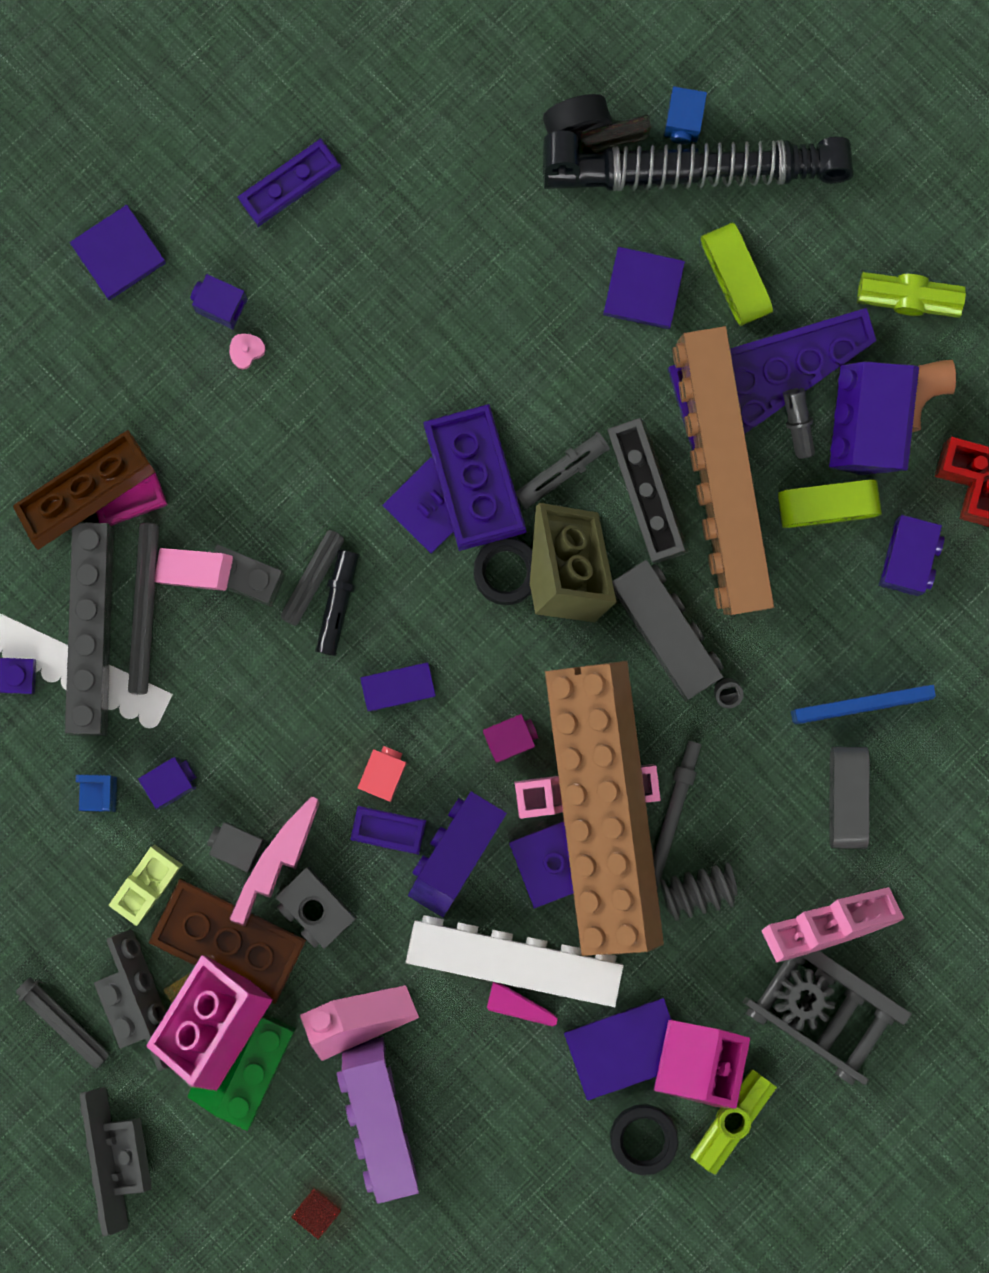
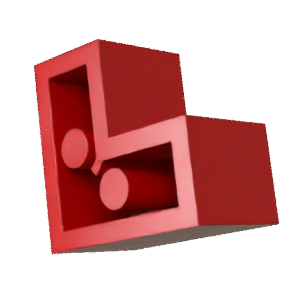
(968, 465)

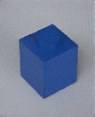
(685, 115)

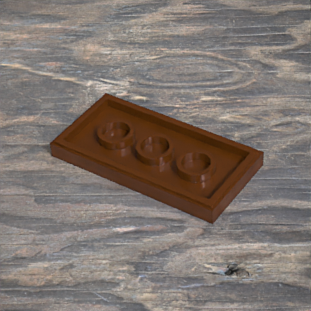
(83, 489)
(200, 925)

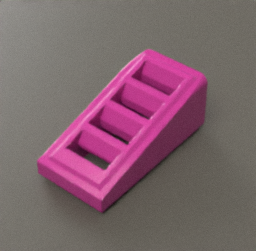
(511, 1003)

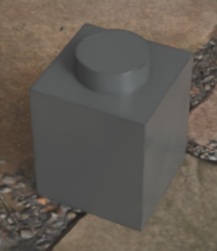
(235, 846)

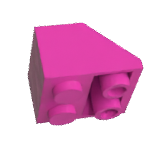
(702, 1064)

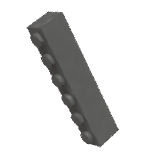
(89, 629)

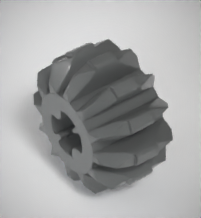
(793, 994)

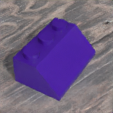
(874, 417)

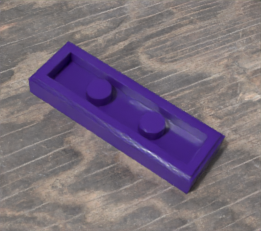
(289, 182)

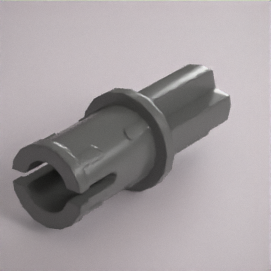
(799, 422)

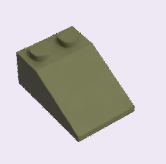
(570, 565)

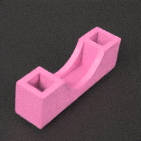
(543, 795)

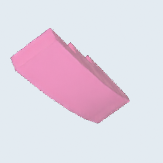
(283, 850)
(832, 924)

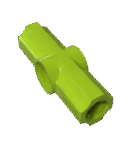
(911, 294)
(718, 1141)

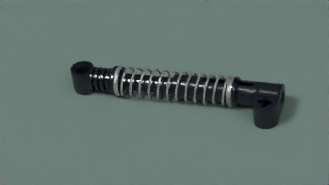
(615, 169)

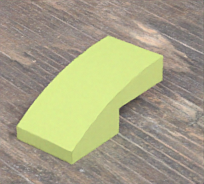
(145, 885)

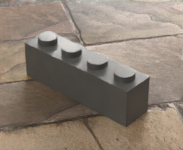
(648, 490)
(666, 629)

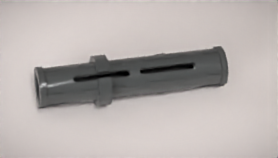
(595, 446)

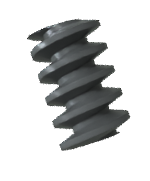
(699, 891)

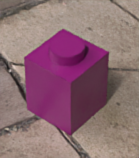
(510, 738)

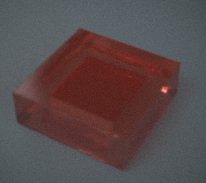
(316, 1213)

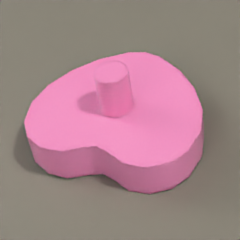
(245, 349)

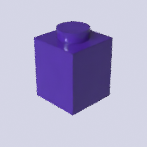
(218, 301)
(168, 782)

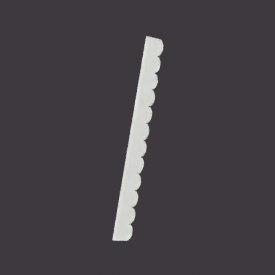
(51, 655)

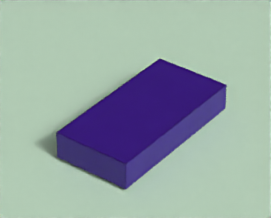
(397, 687)
(388, 830)

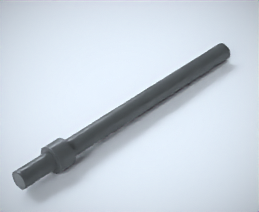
(684, 777)

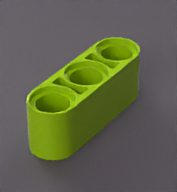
(736, 274)
(829, 503)

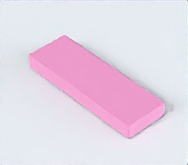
(193, 569)

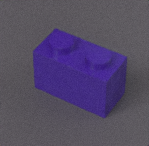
(911, 556)

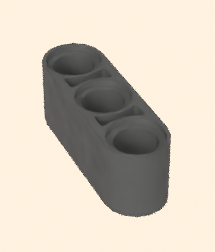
(849, 797)

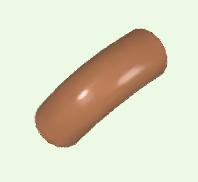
(933, 380)

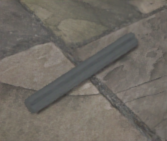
(143, 609)

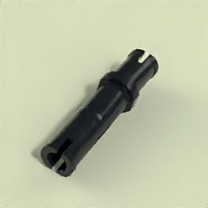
(337, 602)

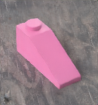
(357, 1019)

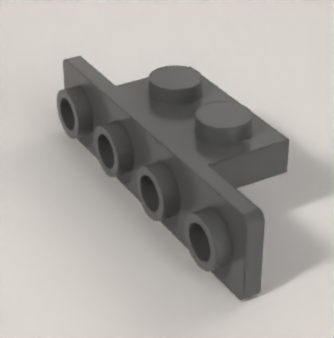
(131, 995)
(115, 1157)

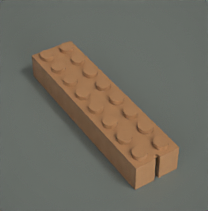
(724, 471)
(604, 809)

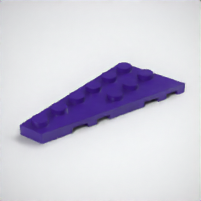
(788, 362)

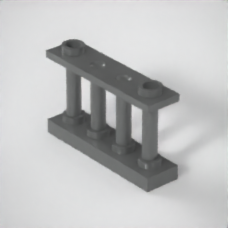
(856, 994)

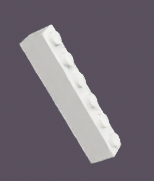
(513, 962)

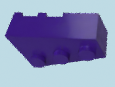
(455, 853)

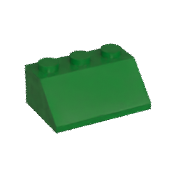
(250, 1075)

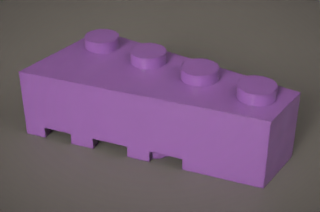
(378, 1122)

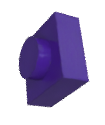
(17, 675)

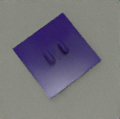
(422, 508)

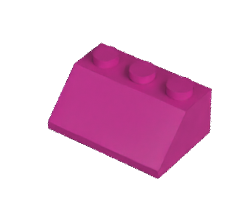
(208, 1024)

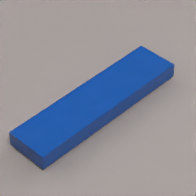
(863, 704)

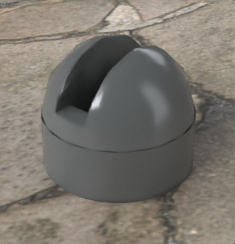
(731, 697)

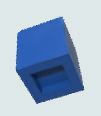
(97, 793)

